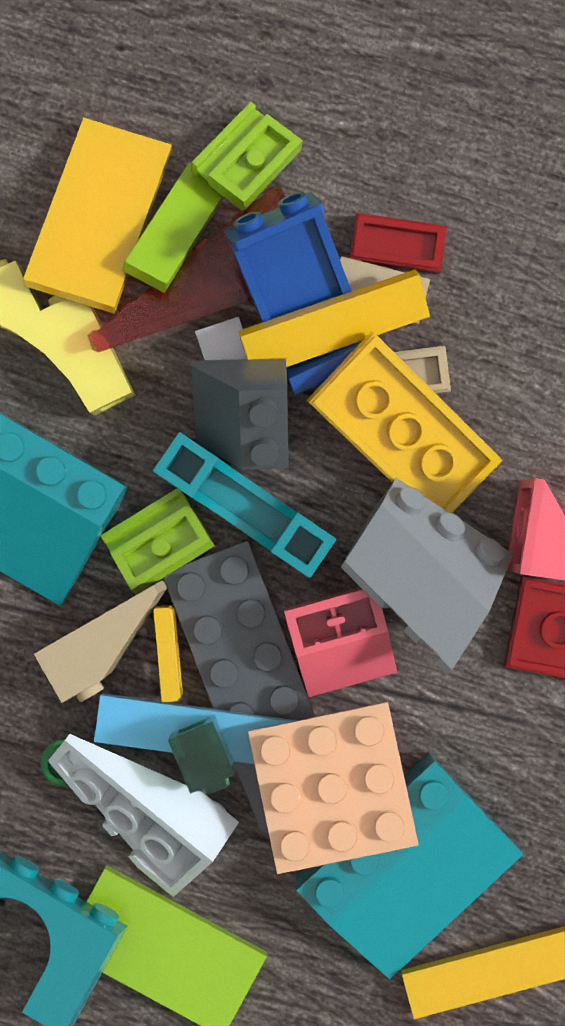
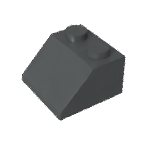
(242, 411)

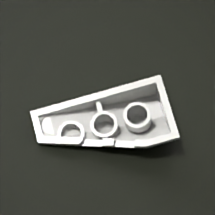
(164, 824)

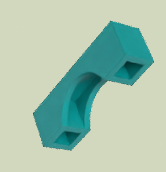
(244, 504)

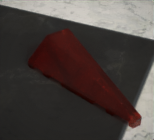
(201, 287)

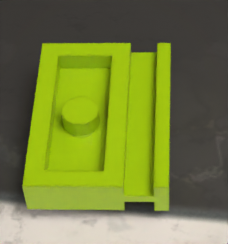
(246, 156)
(157, 541)

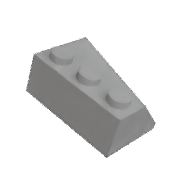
(427, 570)

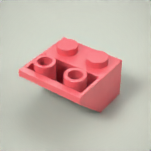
(340, 641)

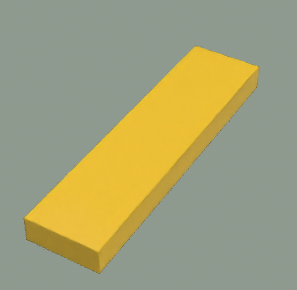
(338, 321)
(486, 973)

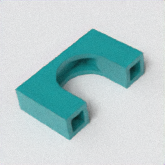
(79, 940)

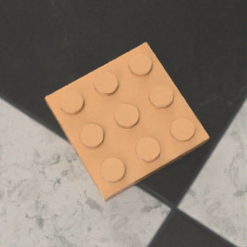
(333, 788)

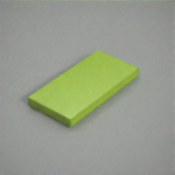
(176, 953)

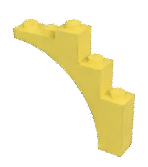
(62, 336)

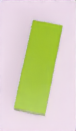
(173, 231)

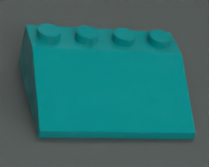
(49, 510)
(406, 896)

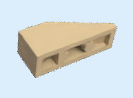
(93, 651)

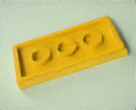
(97, 215)
(403, 425)

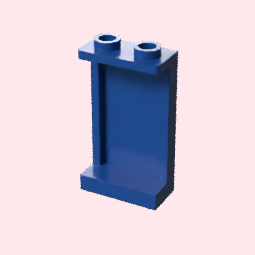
(290, 266)

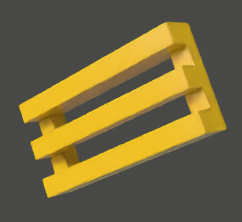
(168, 653)

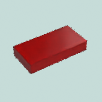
(398, 243)

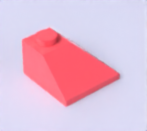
(537, 532)

